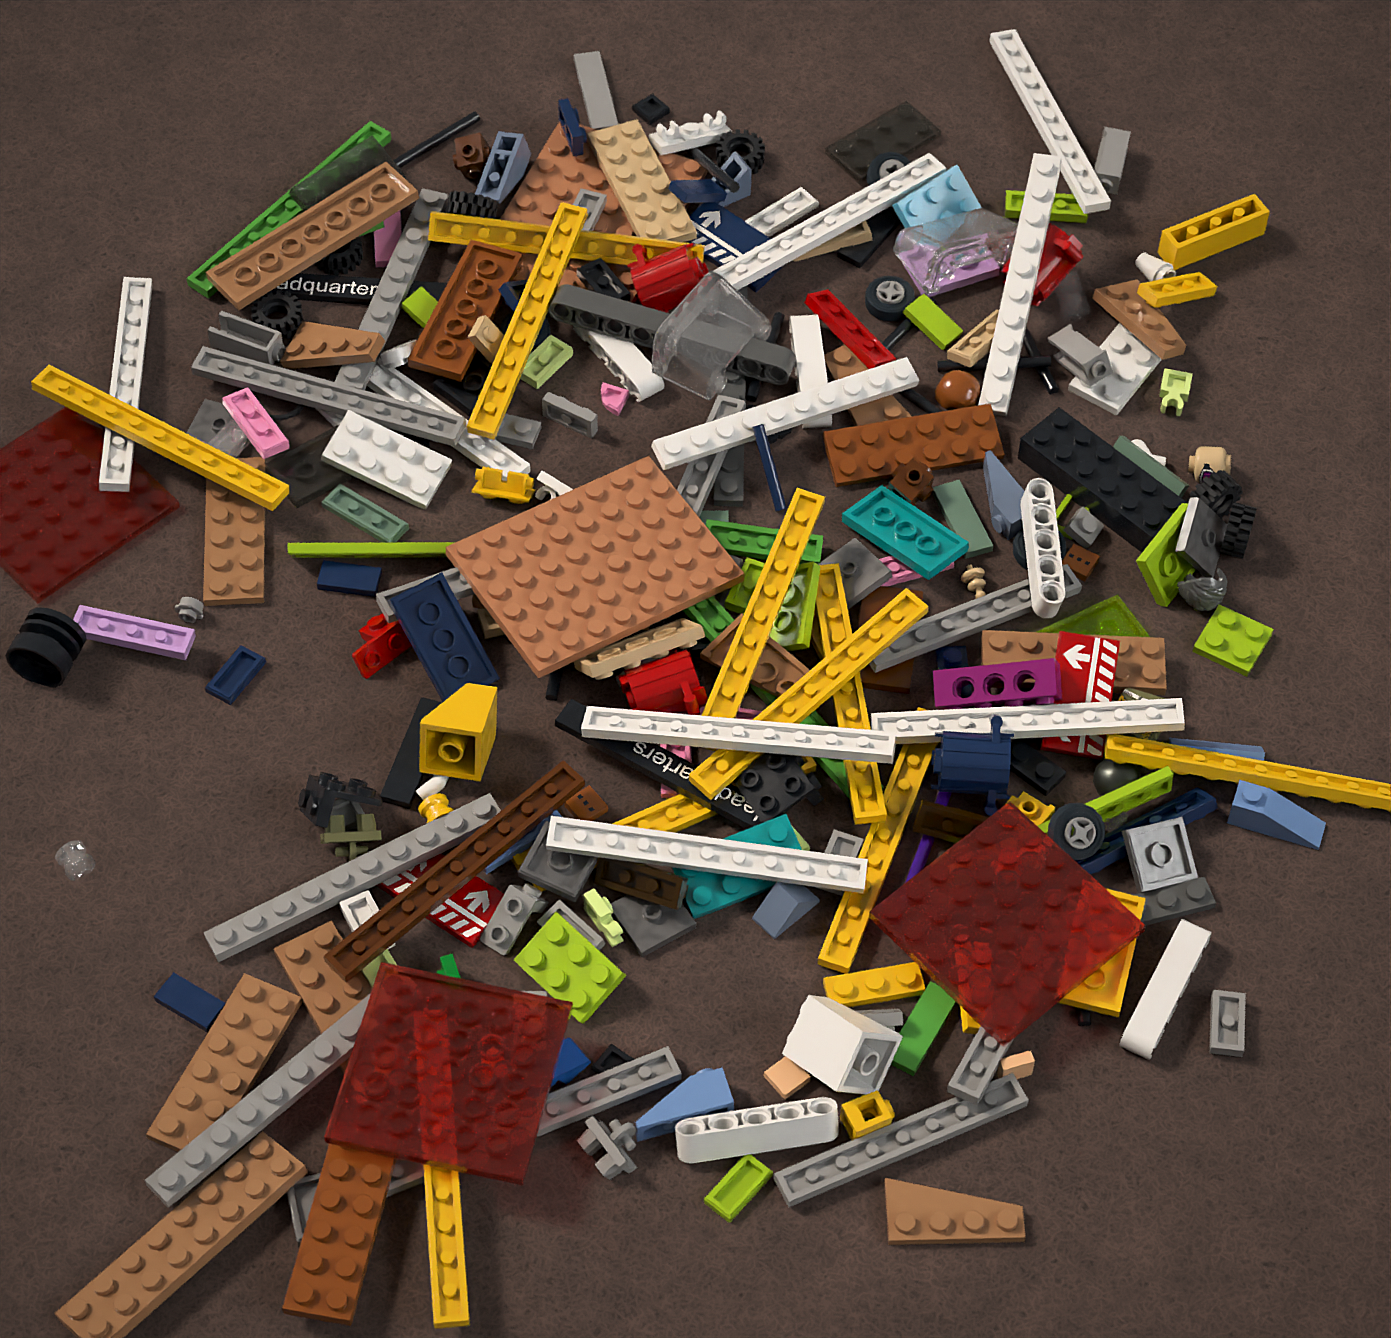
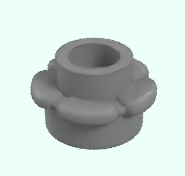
(189, 609)

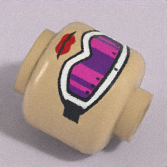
(1207, 461)

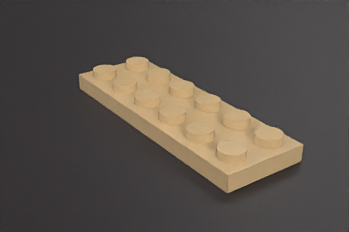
(640, 183)

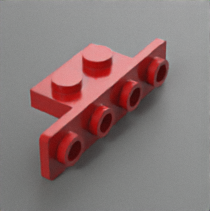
(383, 644)

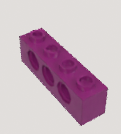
(950, 682)

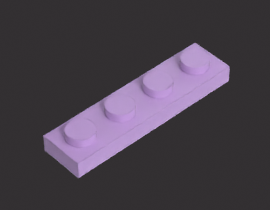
(135, 632)

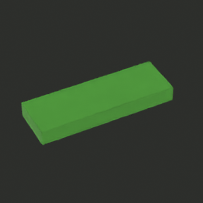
(923, 1028)

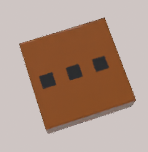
(1081, 561)
(586, 805)

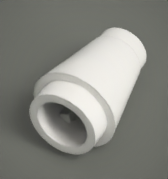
(1154, 268)

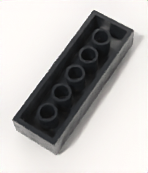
(1098, 478)

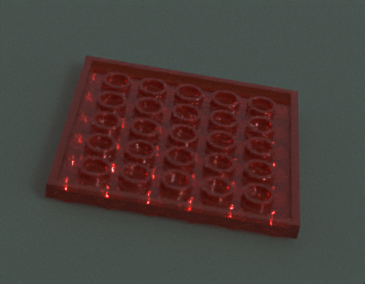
(52, 505)
(1006, 923)
(450, 1073)

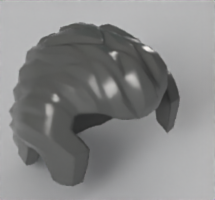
(1203, 592)

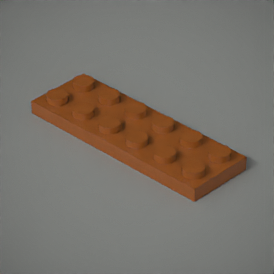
(468, 295)
(934, 439)
(339, 1235)

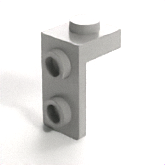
(511, 916)

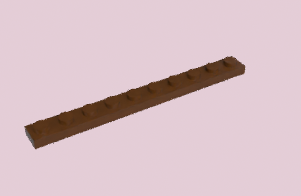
(453, 871)

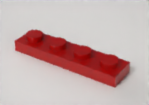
(849, 329)

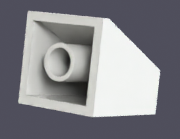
(841, 1046)

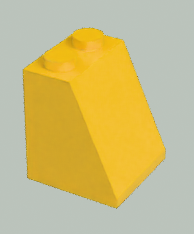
(460, 733)

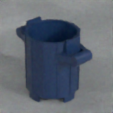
(975, 763)

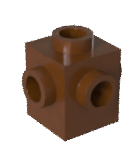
(471, 155)
(912, 481)

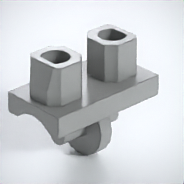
(600, 1136)

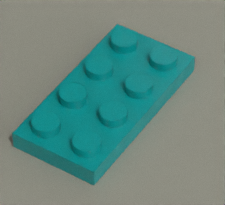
(905, 532)
(715, 891)

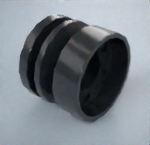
(46, 647)

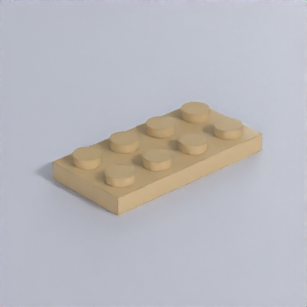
(630, 651)

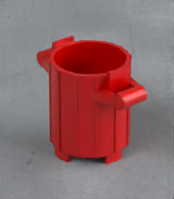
(1057, 260)
(667, 277)
(665, 685)

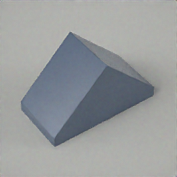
(741, 173)
(784, 907)

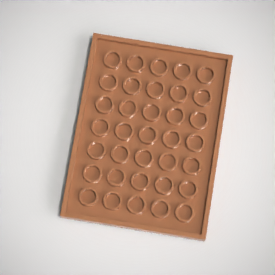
(558, 179)
(594, 566)

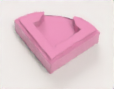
(613, 397)

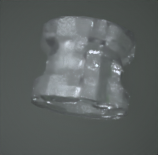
(75, 860)

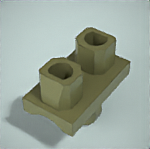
(364, 832)

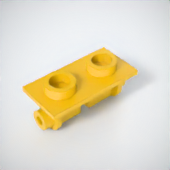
(516, 489)

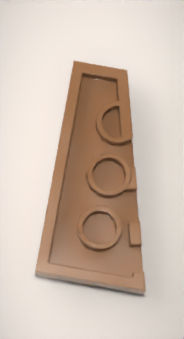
(1140, 318)
(330, 345)
(843, 363)
(775, 670)
(946, 1217)

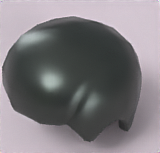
(1112, 775)

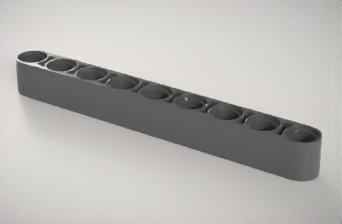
(640, 324)

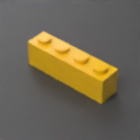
(1213, 232)

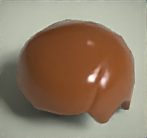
(958, 390)

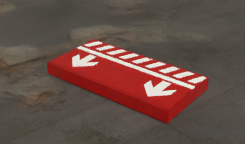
(1086, 677)
(463, 913)

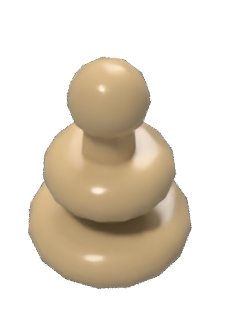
(973, 577)

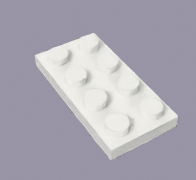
(1130, 365)
(386, 460)

